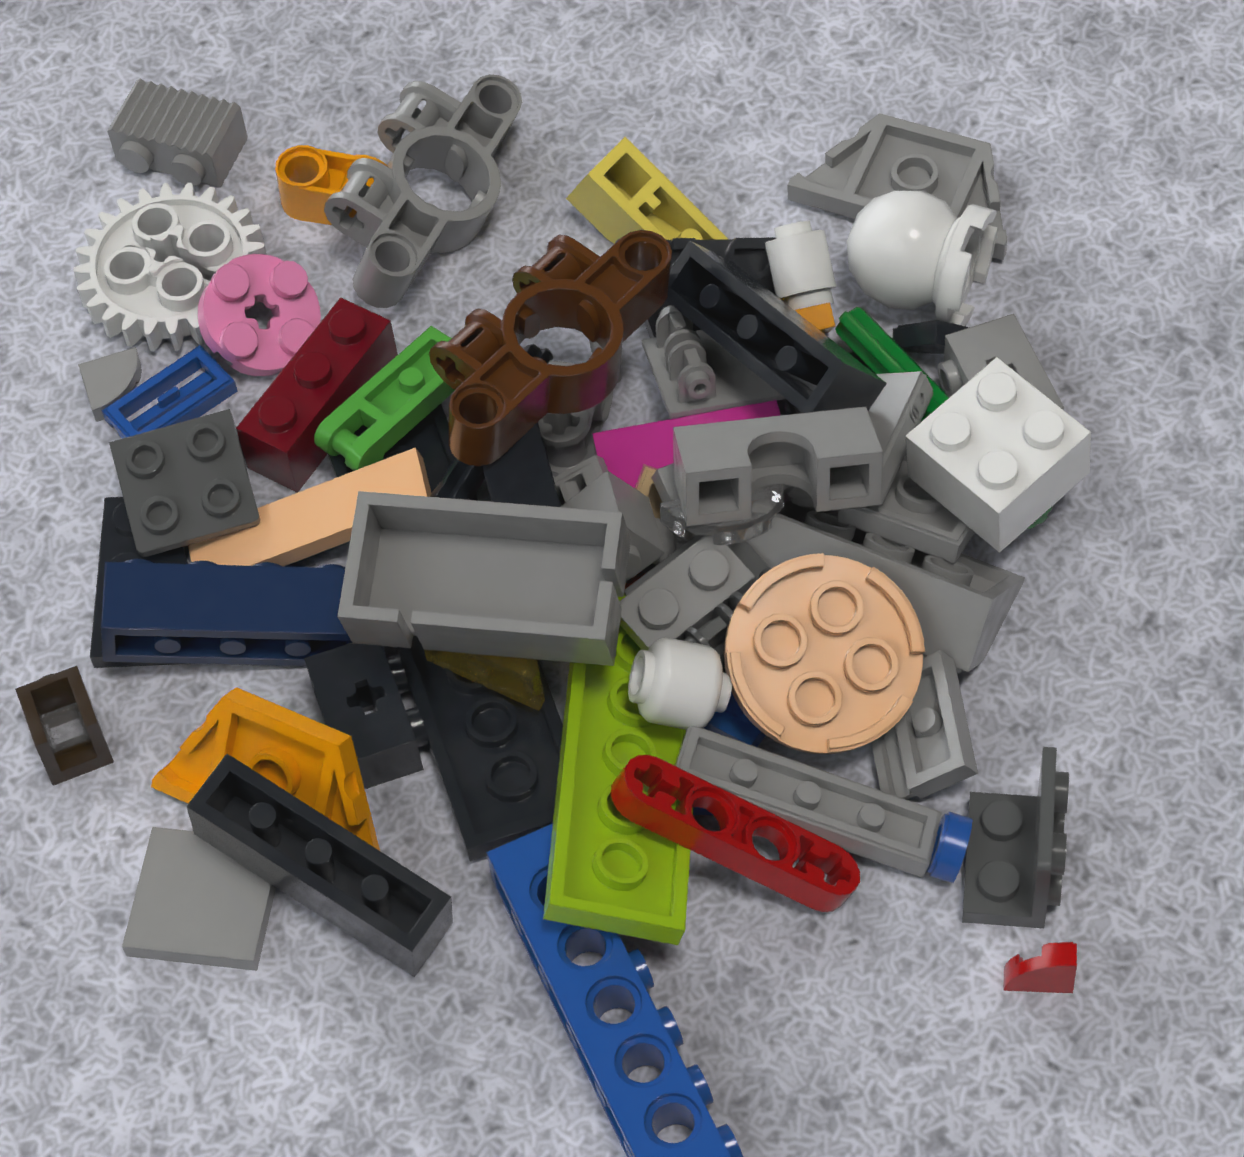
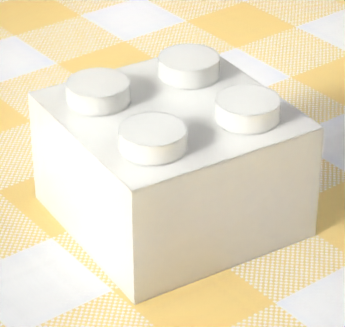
(998, 454)

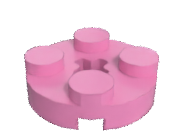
(238, 339)

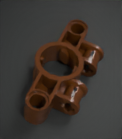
(565, 288)

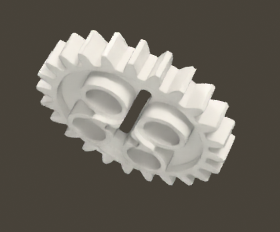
(157, 260)

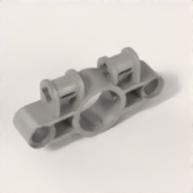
(394, 220)

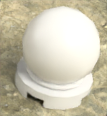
(917, 252)

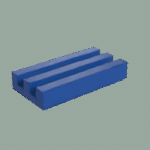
(173, 403)

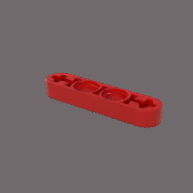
(733, 843)

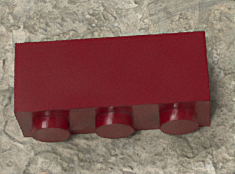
(322, 374)

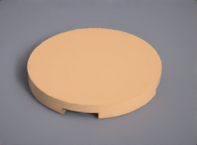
(824, 654)

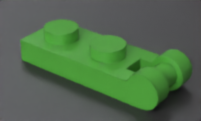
(386, 405)

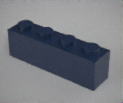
(220, 613)

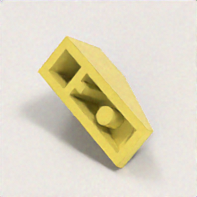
(632, 195)

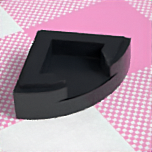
(924, 336)

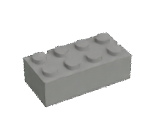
(485, 577)

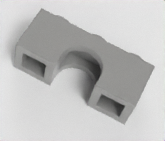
(821, 452)

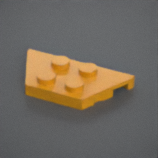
(282, 746)

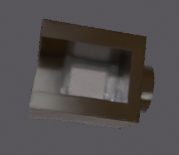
(64, 725)

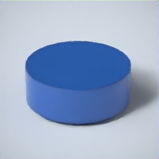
(950, 846)

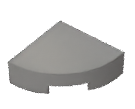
(110, 378)

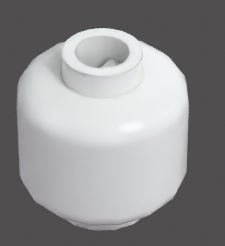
(679, 683)

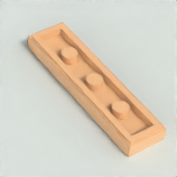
(314, 517)

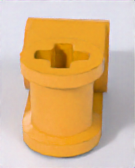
(310, 177)

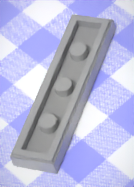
(816, 800)

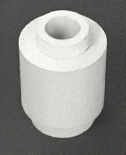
(801, 265)

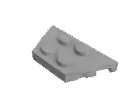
(903, 156)

